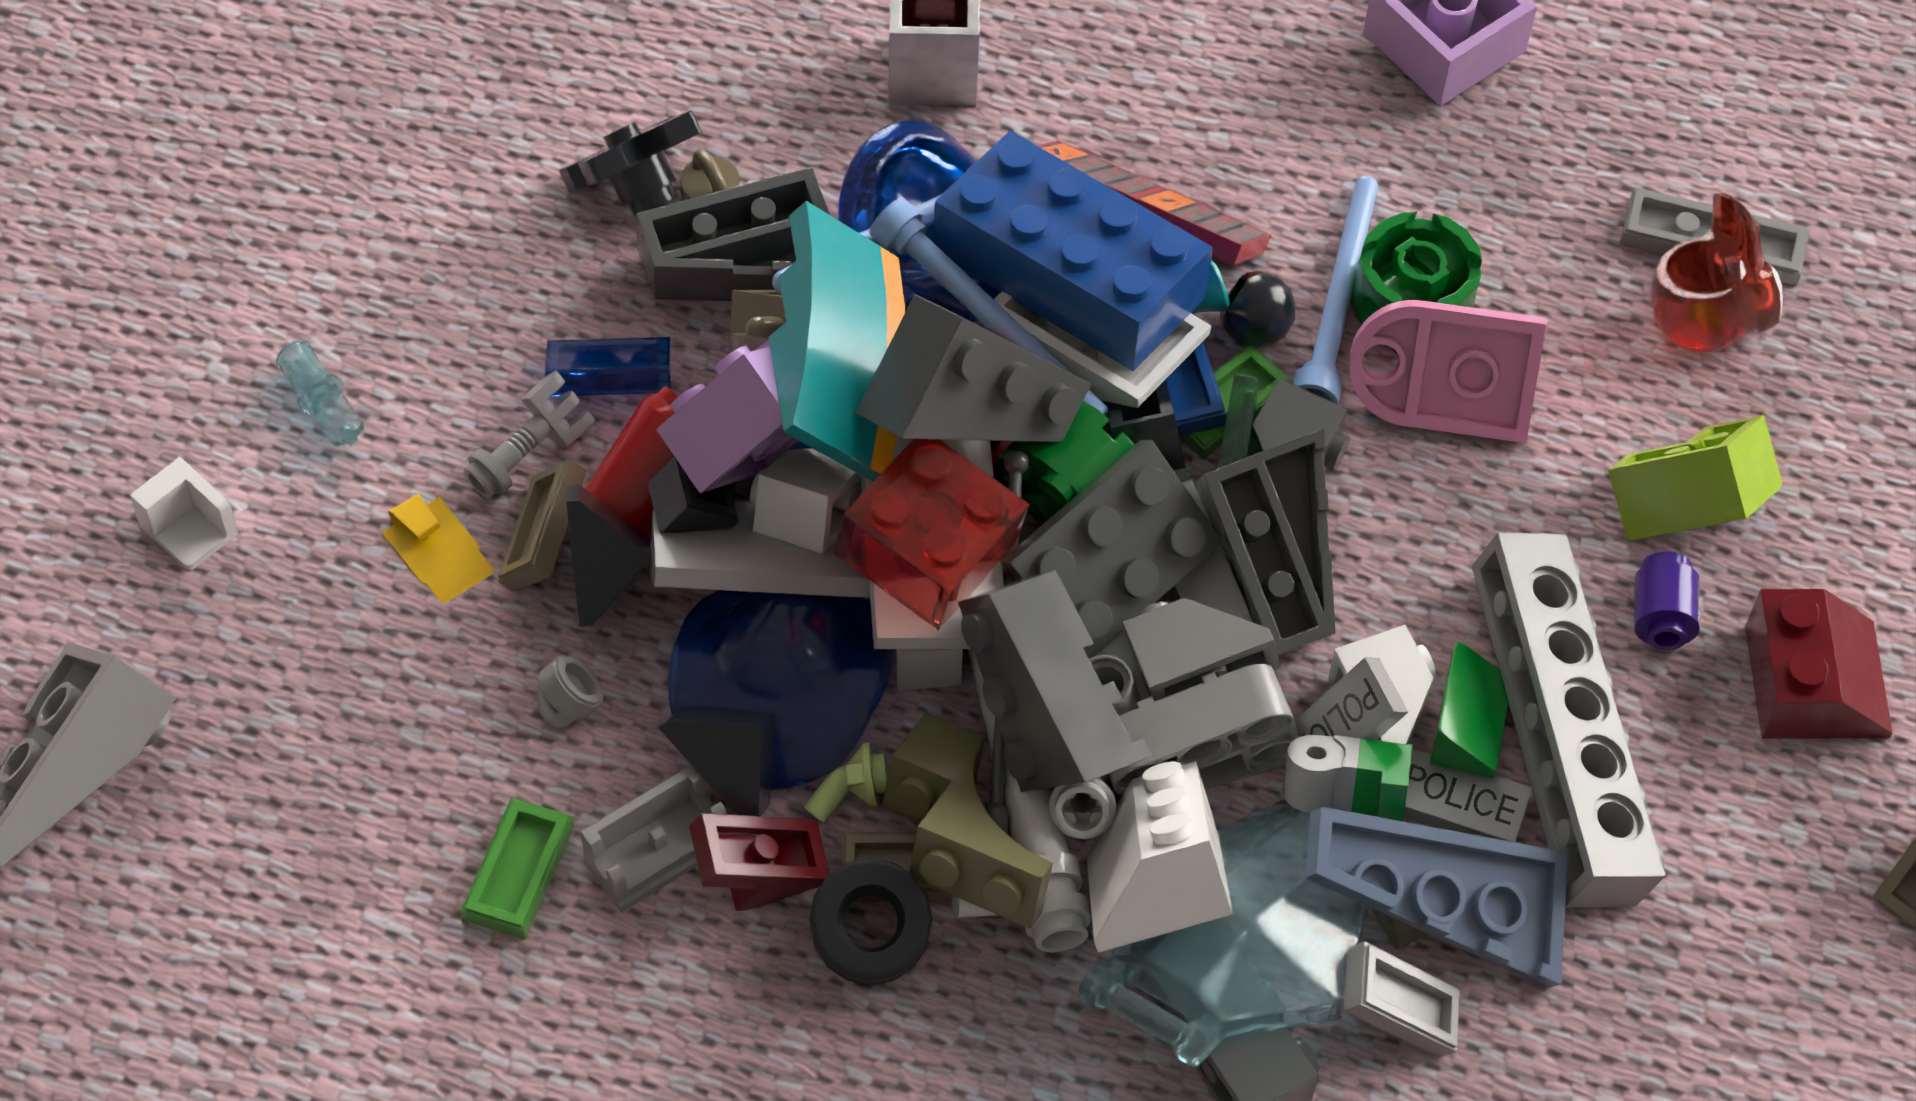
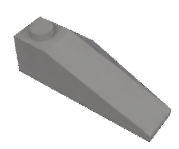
(87, 726)

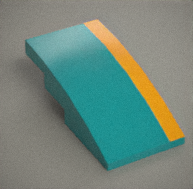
(840, 318)

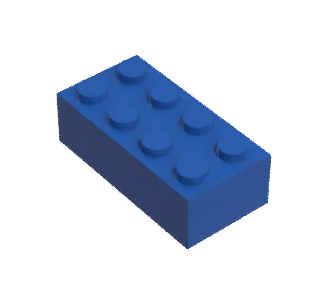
(1072, 249)

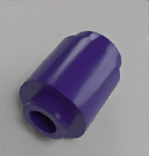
(1666, 601)

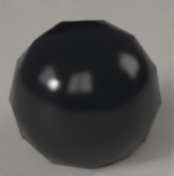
(1259, 310)

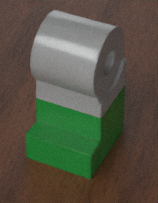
(1348, 775)

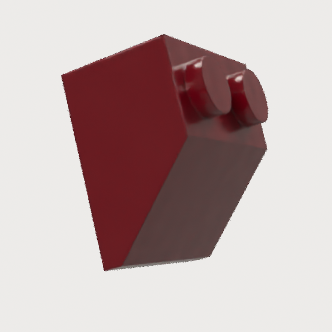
(1815, 667)

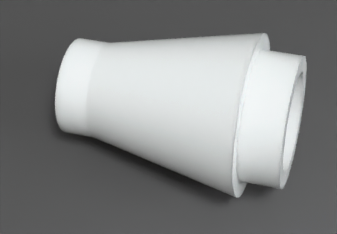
(1080, 815)

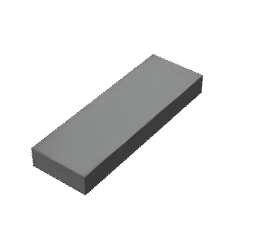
(1663, 221)

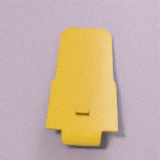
(436, 547)

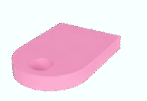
(1454, 370)

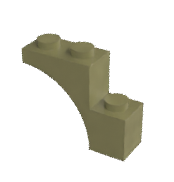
(957, 840)

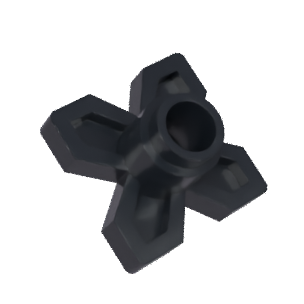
(635, 162)

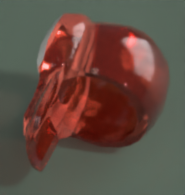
(1702, 287)

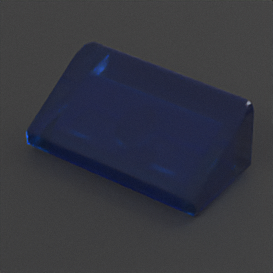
(610, 365)

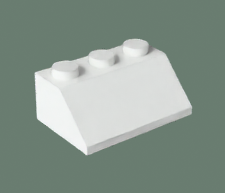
(1157, 860)

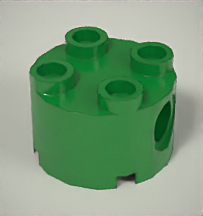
(1416, 261)
(1067, 467)

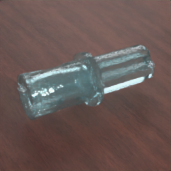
(320, 393)

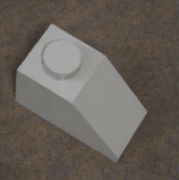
(1189, 640)

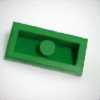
(1470, 715)

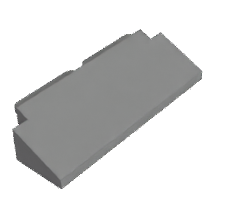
(751, 562)

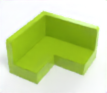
(1697, 483)

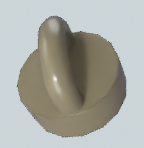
(707, 175)

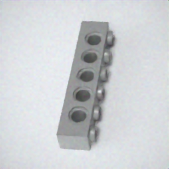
(1567, 719)

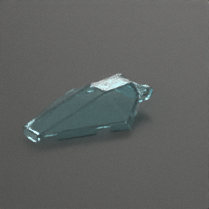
(1261, 967)

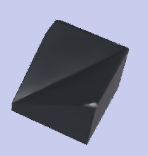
(684, 509)

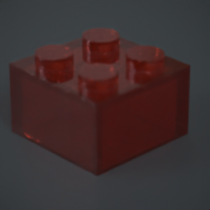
(930, 529)

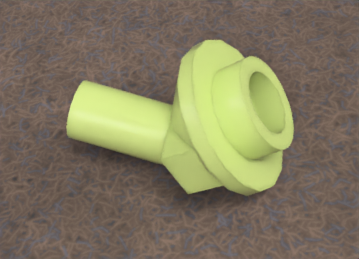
(863, 776)

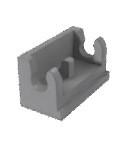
(648, 839)

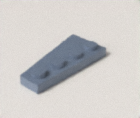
(1455, 885)

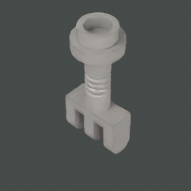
(490, 471)

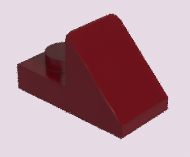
(758, 856)

